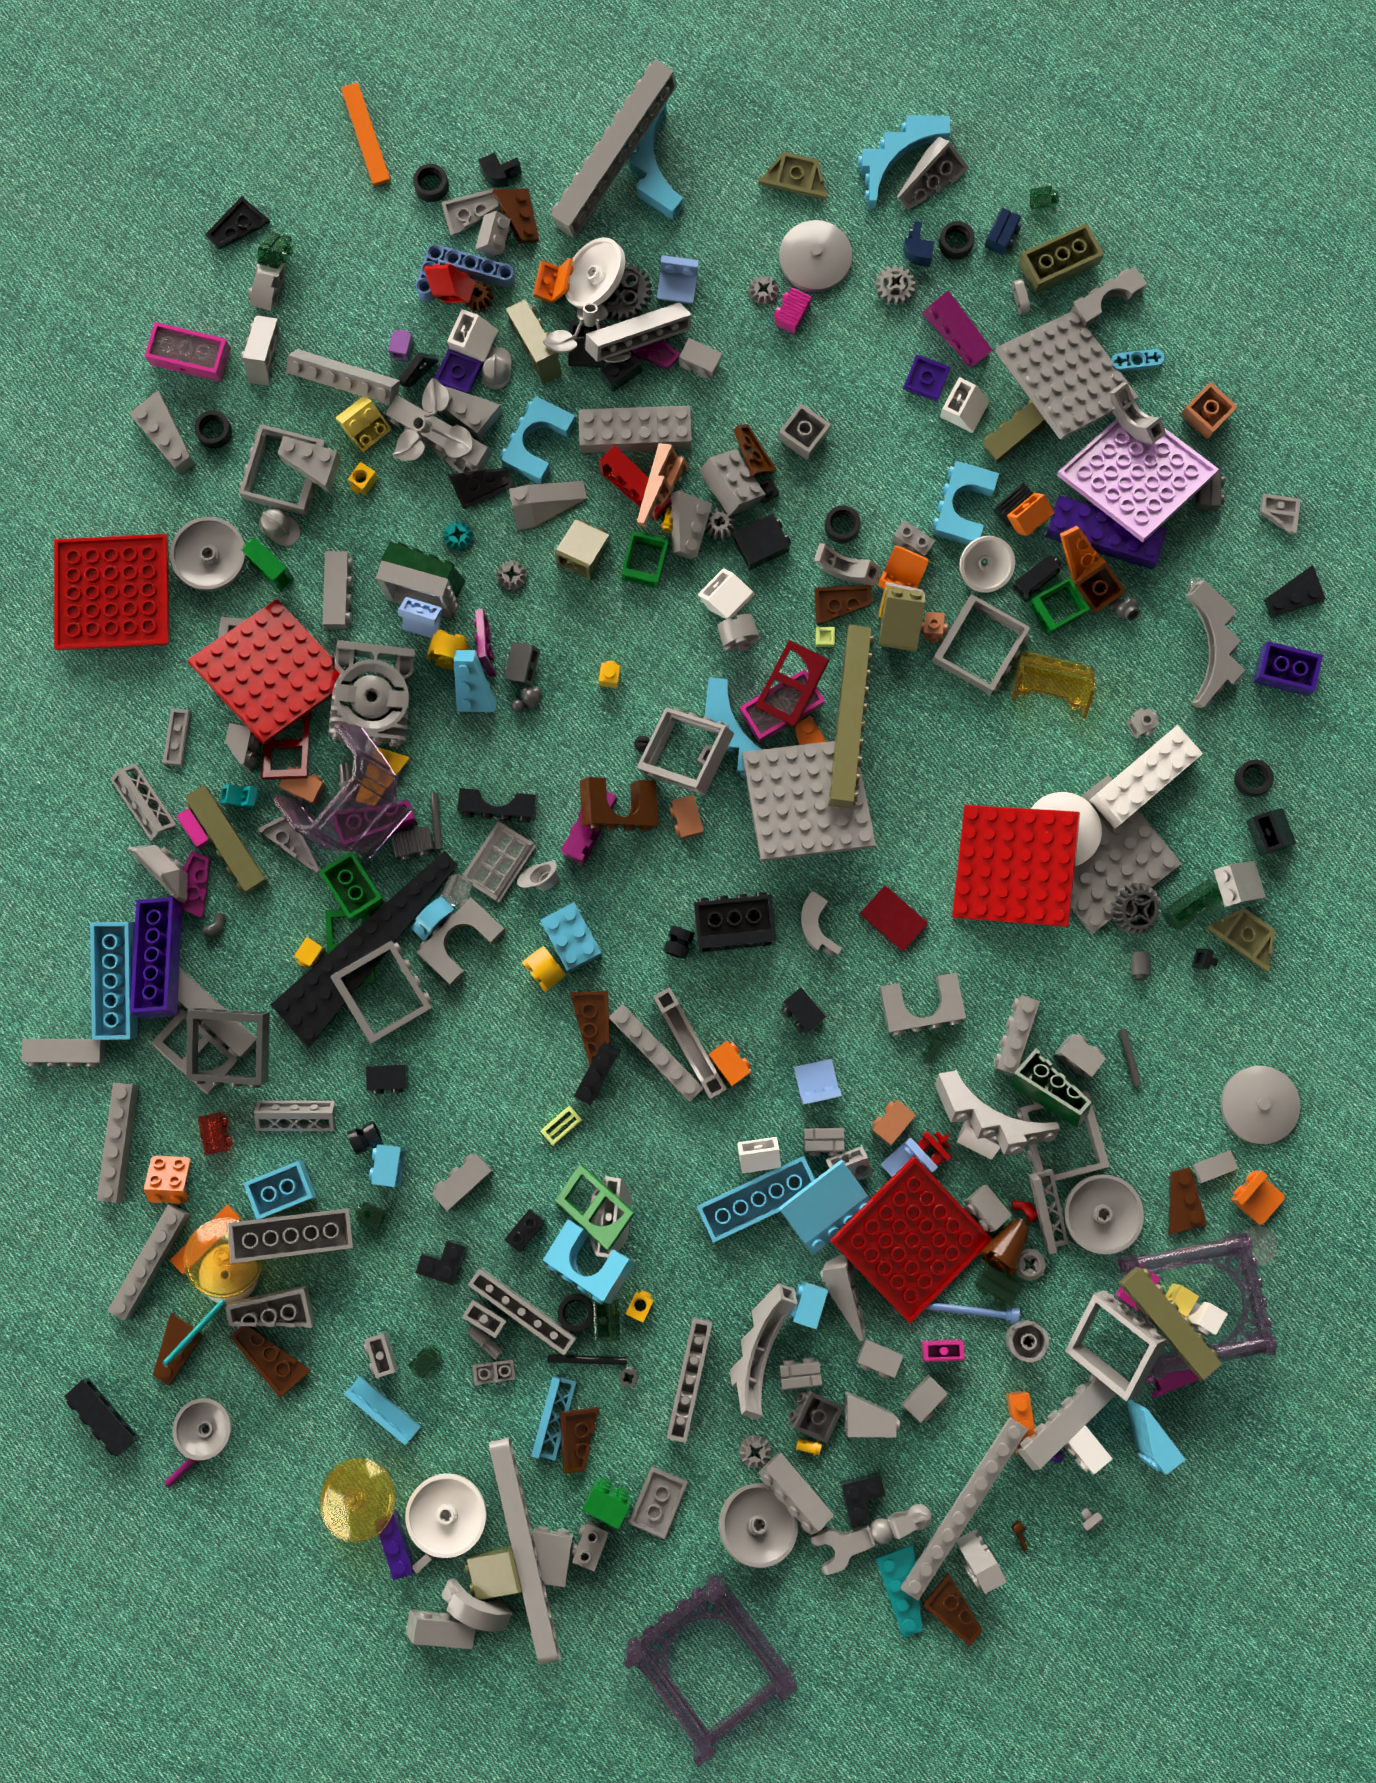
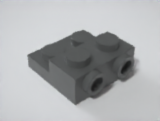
(815, 1415)

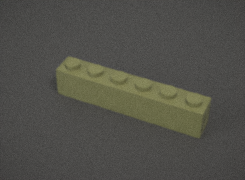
(226, 840)
(1170, 1323)

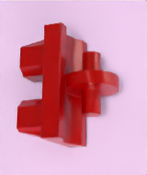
(941, 1154)

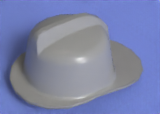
(497, 368)
(279, 527)
(540, 876)

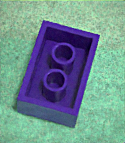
(1288, 668)

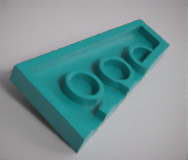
(894, 1570)

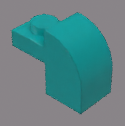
(239, 796)

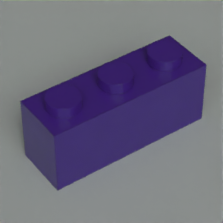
(396, 1548)

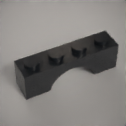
(521, 807)

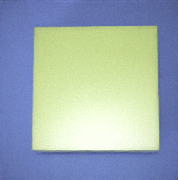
(825, 637)

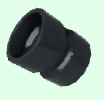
(678, 942)
(363, 1138)

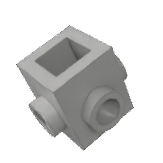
(1143, 722)

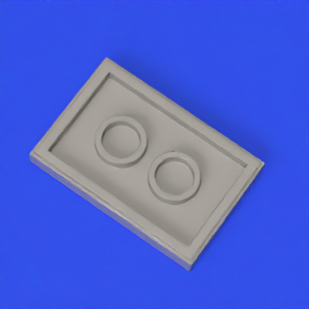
(658, 1502)

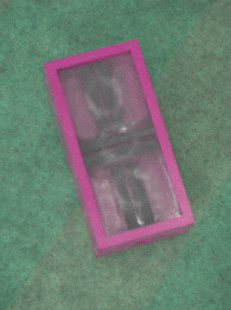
(187, 351)
(783, 698)

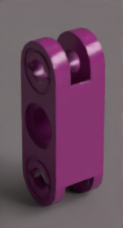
(1172, 1381)

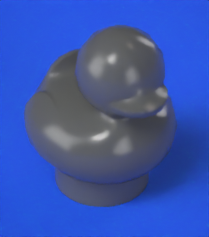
(1125, 609)
(529, 697)

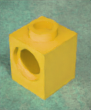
(360, 472)
(309, 953)
(640, 1314)

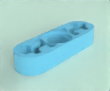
(1143, 355)

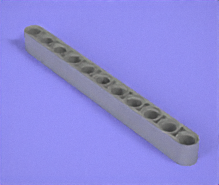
(525, 1551)

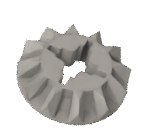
(762, 297)
(517, 581)
(1039, 1265)
(745, 1451)

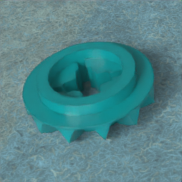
(465, 539)

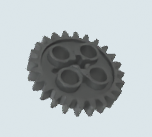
(624, 292)

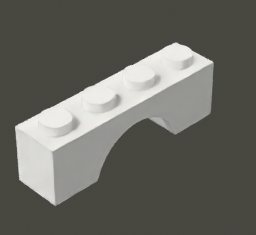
(1206, 1318)

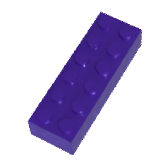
(1104, 533)
(156, 958)

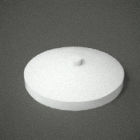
(595, 272)
(1089, 825)
(446, 1515)

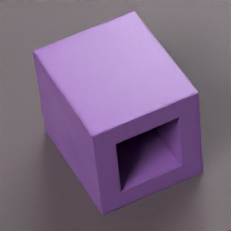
(401, 345)

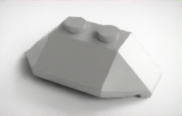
(163, 868)
(611, 1213)

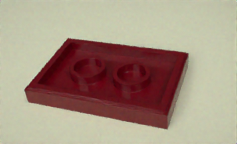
(893, 918)

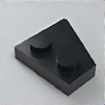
(417, 368)

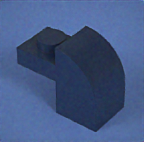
(917, 250)

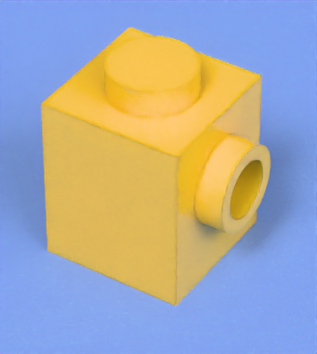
(610, 674)

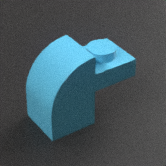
(431, 918)

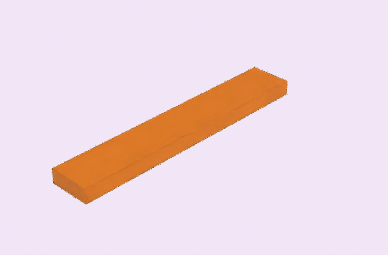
(365, 134)

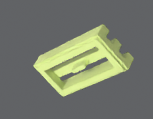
(573, 1114)

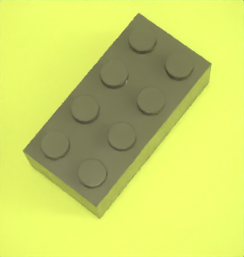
(1060, 258)

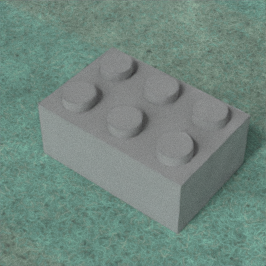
(732, 482)

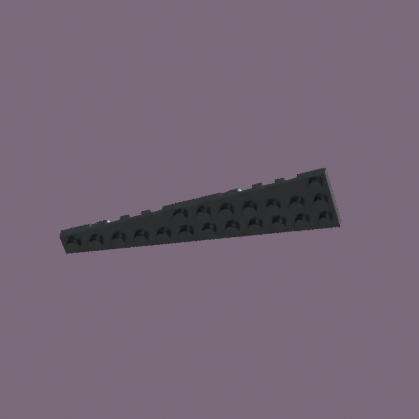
(314, 998)

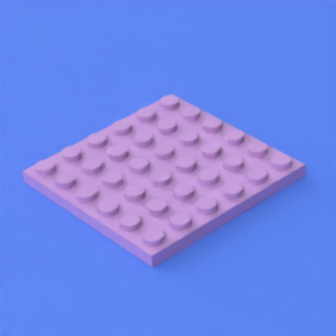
(1137, 480)

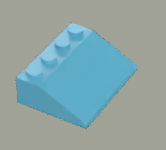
(824, 1206)
(1151, 1441)

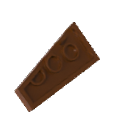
(593, 1019)
(271, 1361)

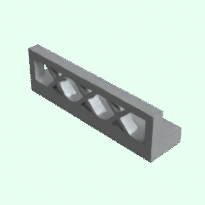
(139, 802)
(293, 1112)
(1044, 1210)

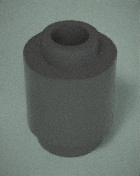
(1140, 965)

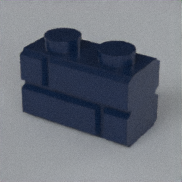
(1003, 230)

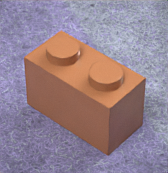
(307, 789)
(687, 817)
(892, 1122)

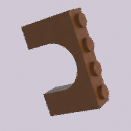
(598, 814)

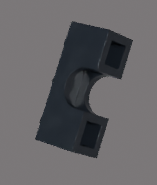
(597, 1073)

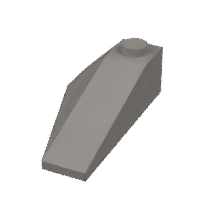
(936, 169)
(544, 501)
(840, 1282)

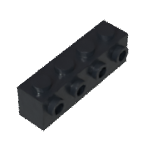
(101, 1417)

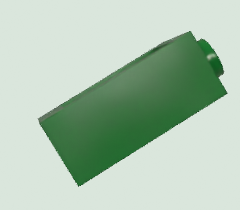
(267, 563)
(642, 577)
(1042, 613)

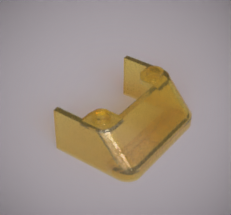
(1055, 678)

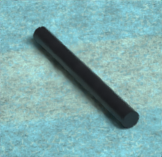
(587, 1359)

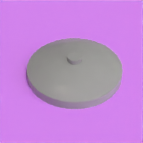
(815, 256)
(208, 554)
(1260, 1105)
(1103, 1214)
(757, 1526)

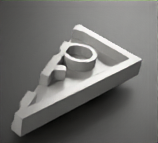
(294, 843)

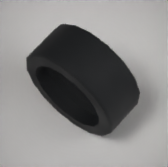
(430, 169)
(961, 227)
(206, 417)
(840, 510)
(1262, 766)
(561, 1312)

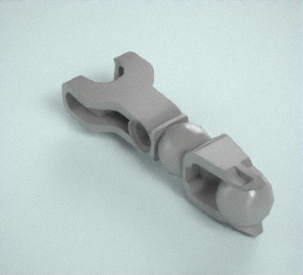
(865, 1537)

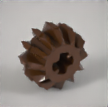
(485, 297)

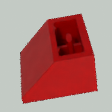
(449, 283)

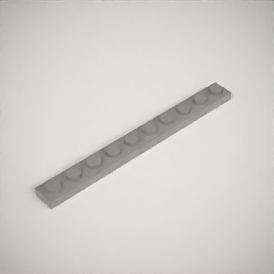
(963, 1508)

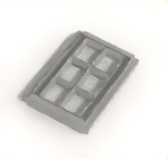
(499, 861)

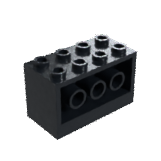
(732, 935)

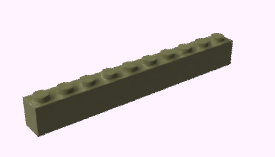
(849, 718)

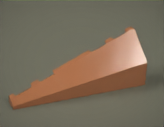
(664, 474)

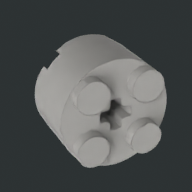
(738, 633)
(1036, 1347)

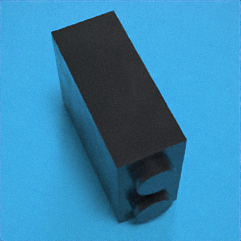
(761, 541)

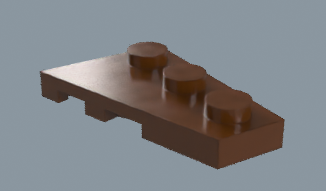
(518, 208)
(753, 452)
(174, 1334)
(576, 1437)
(952, 1610)

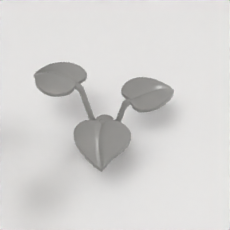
(563, 342)
(409, 444)

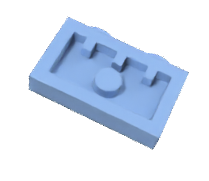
(677, 279)
(420, 617)
(817, 1081)
(904, 1154)

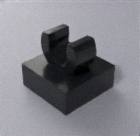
(769, 489)
(1204, 959)

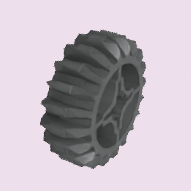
(1126, 908)

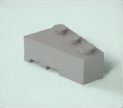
(472, 412)
(689, 523)

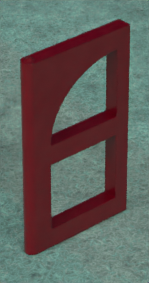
(815, 665)
(269, 774)

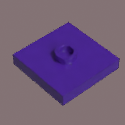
(458, 371)
(926, 378)

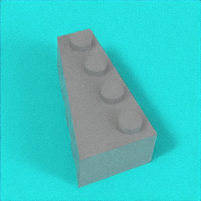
(161, 429)
(980, 1563)

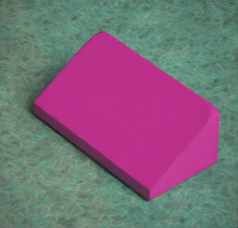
(193, 829)

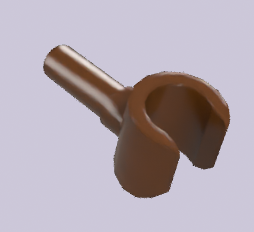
(1018, 1528)

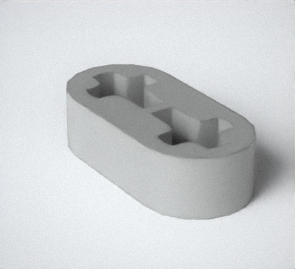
(1020, 296)

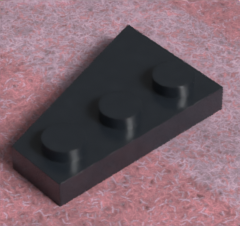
(236, 223)
(479, 485)
(1296, 594)

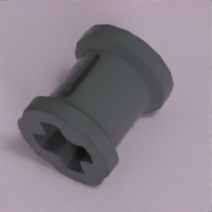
(630, 1370)

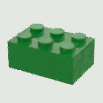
(352, 887)
(607, 1503)

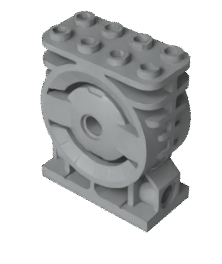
(394, 726)

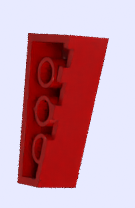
(628, 478)

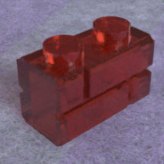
(214, 1133)

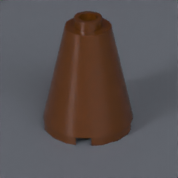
(1007, 1247)

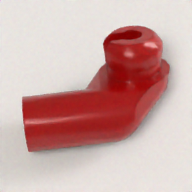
(1027, 1208)

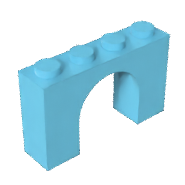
(538, 415)
(962, 478)
(563, 1258)

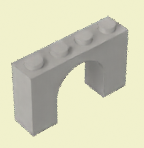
(435, 950)
(949, 1009)

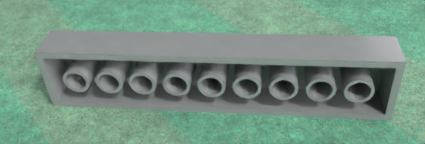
(614, 148)

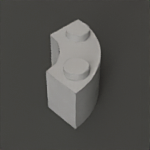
(266, 286)

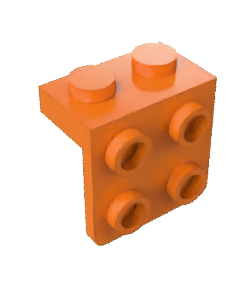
(552, 281)
(904, 568)
(167, 1179)
(1258, 1197)

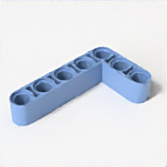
(464, 260)

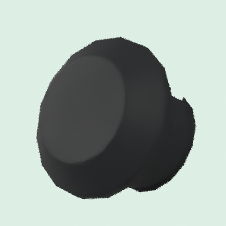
(641, 743)

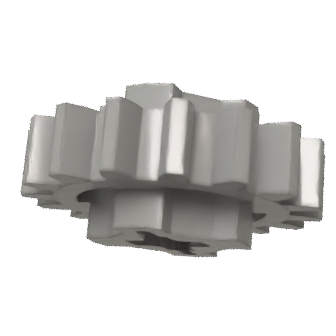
(896, 292)

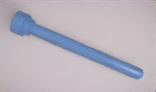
(1010, 1315)

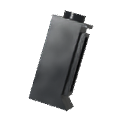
(1037, 577)

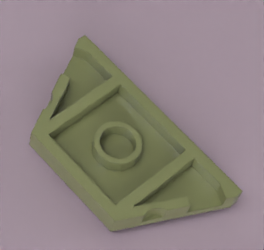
(795, 175)
(1247, 936)

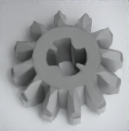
(724, 529)

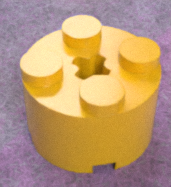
(443, 648)
(544, 968)

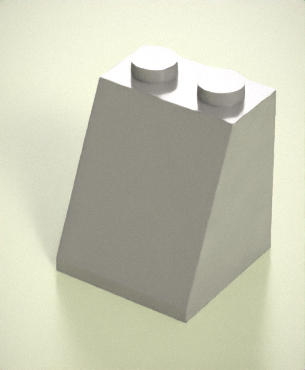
(868, 1419)

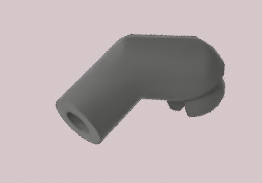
(215, 928)

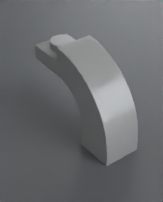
(1132, 419)
(845, 568)
(810, 928)
(473, 1612)

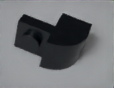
(498, 174)

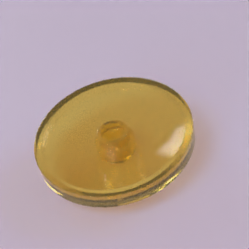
(209, 1265)
(357, 1500)

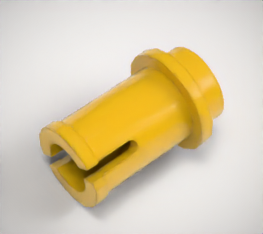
(667, 524)
(809, 1446)

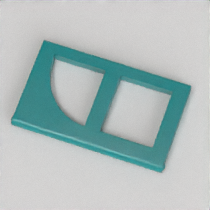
(193, 1333)

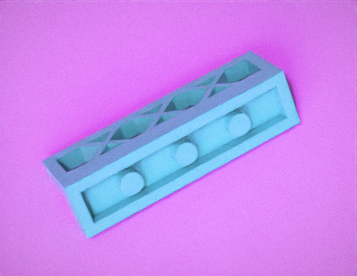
(382, 1410)
(545, 1420)

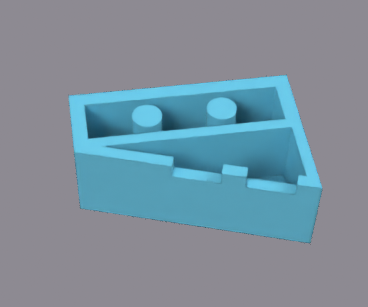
(471, 685)

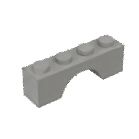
(1126, 285)

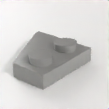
(1281, 511)

